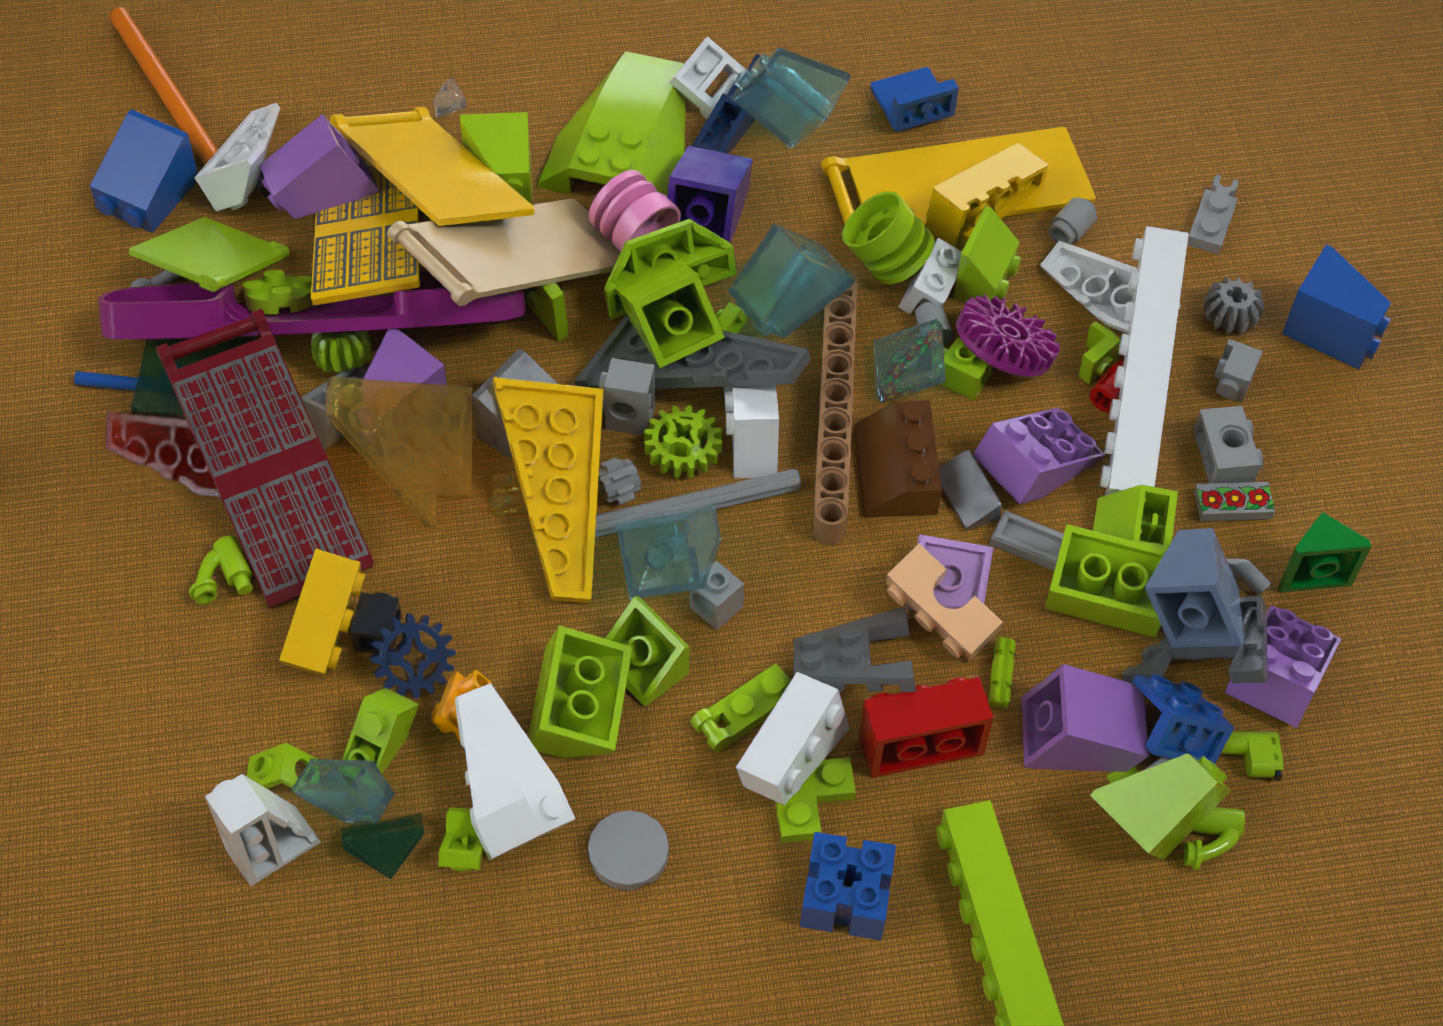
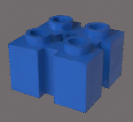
(858, 906)

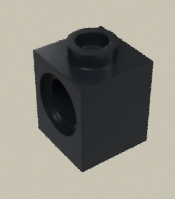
(371, 614)

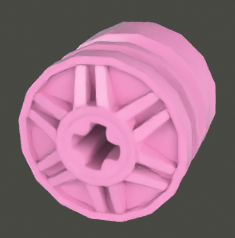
(631, 208)

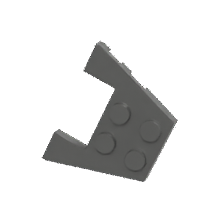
(844, 655)
(1248, 662)

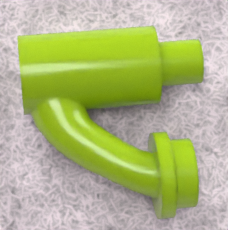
(233, 562)
(1221, 821)

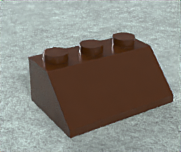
(899, 461)

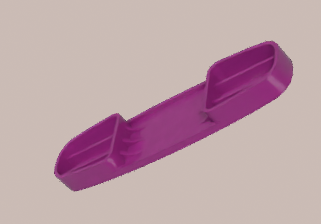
(191, 311)

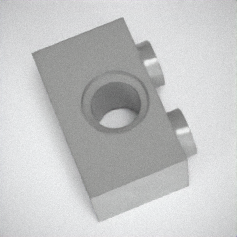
(628, 396)
(1227, 445)

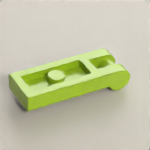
(742, 708)

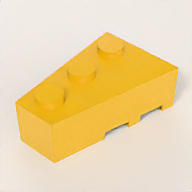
(322, 613)

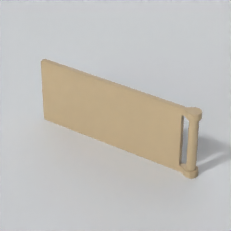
(509, 252)

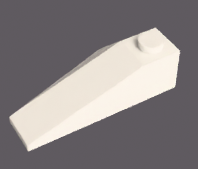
(1093, 281)

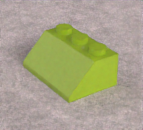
(1105, 580)
(579, 695)

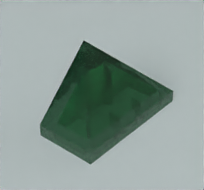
(384, 844)

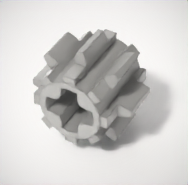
(618, 481)

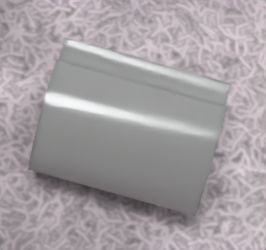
(930, 311)

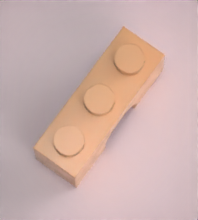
(964, 628)

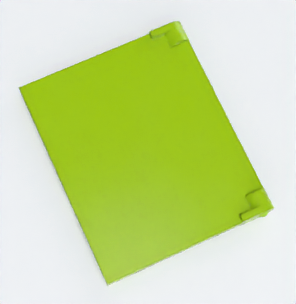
(210, 253)

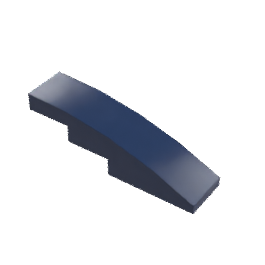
(725, 124)

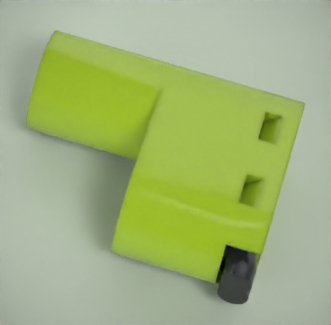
(1260, 751)

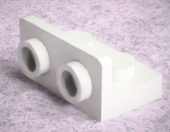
(934, 278)

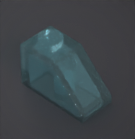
(345, 789)

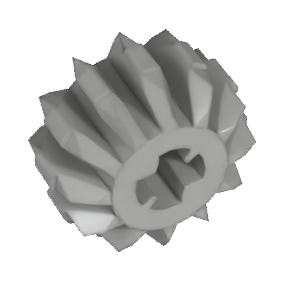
(1233, 305)

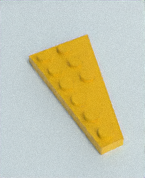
(556, 459)

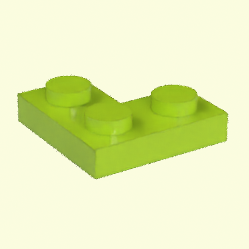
(827, 783)

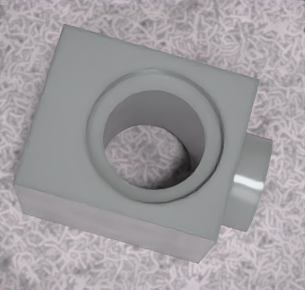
(719, 598)

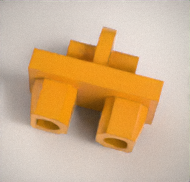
(444, 712)

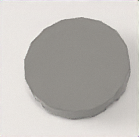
(628, 850)

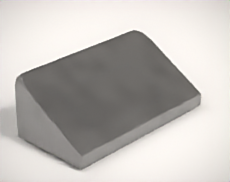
(969, 491)

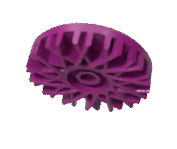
(1006, 338)

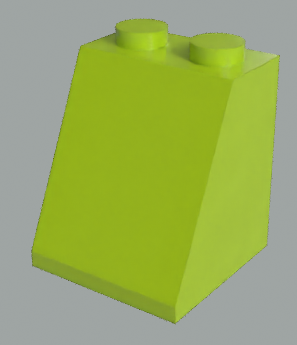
(502, 145)
(671, 312)
(1164, 801)

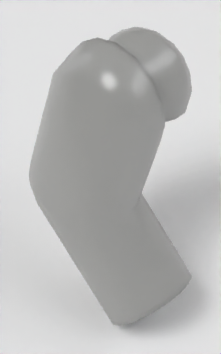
(1244, 570)

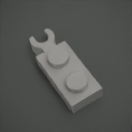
(1213, 217)

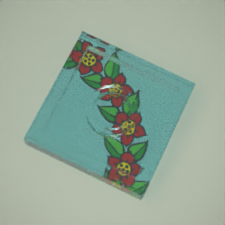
(909, 361)

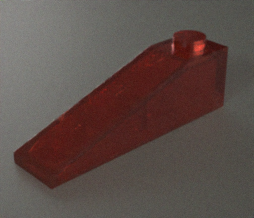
(161, 444)

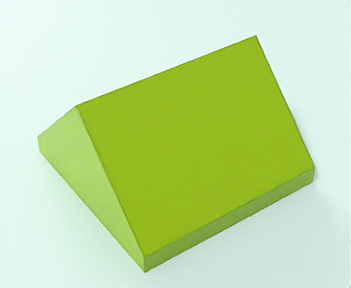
(657, 654)

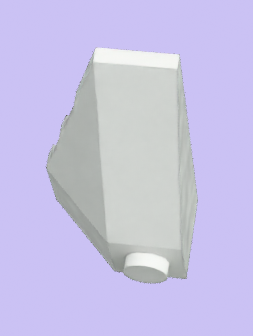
(236, 165)
(508, 780)

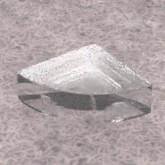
(449, 99)

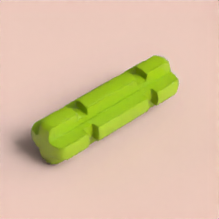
(1001, 673)

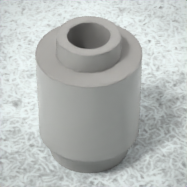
(1073, 221)

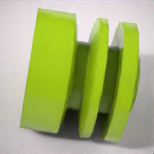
(888, 238)

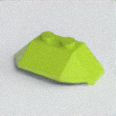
(688, 241)

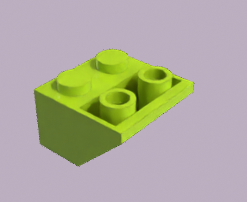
(1138, 515)

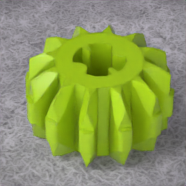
(341, 350)

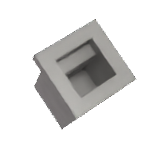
(1236, 370)

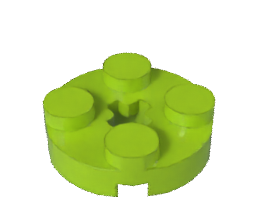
(278, 291)

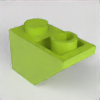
(380, 728)

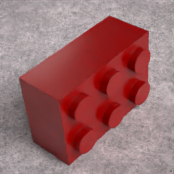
(925, 726)

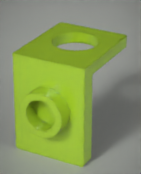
(276, 765)

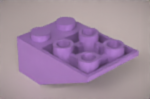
(1036, 453)
(1296, 663)

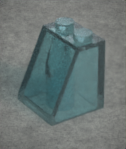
(789, 93)
(788, 282)
(669, 550)

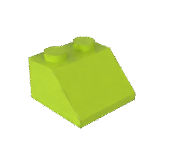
(987, 259)

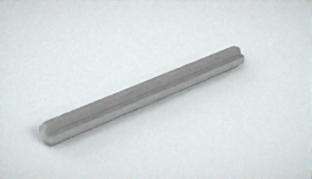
(720, 496)

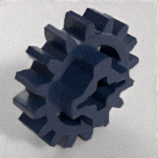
(430, 654)

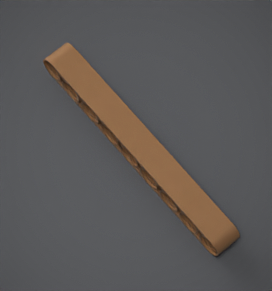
(837, 386)

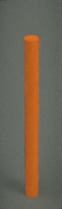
(163, 84)

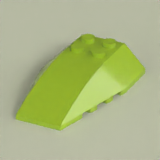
(623, 126)

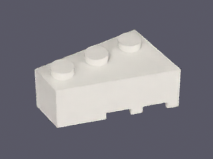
(754, 428)
(794, 739)
(258, 827)

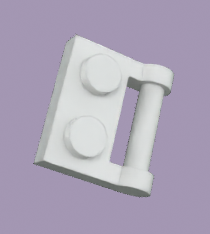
(701, 71)

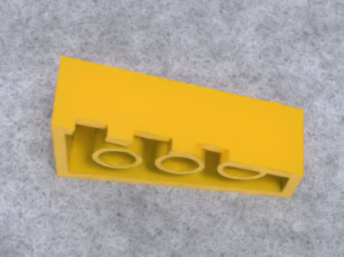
(997, 182)

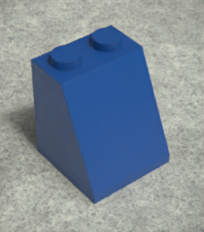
(144, 172)
(1338, 311)

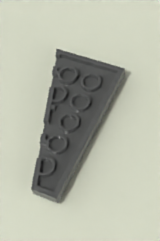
(728, 362)

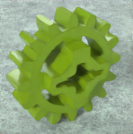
(683, 441)

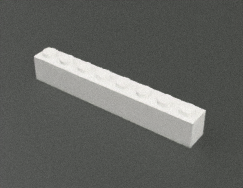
(1146, 361)

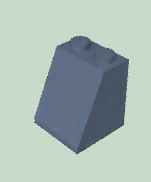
(1196, 593)

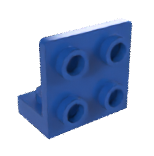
(915, 98)
(1186, 720)

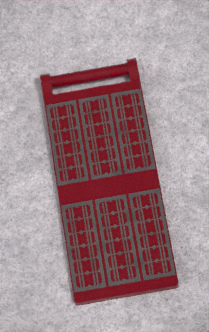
(264, 456)

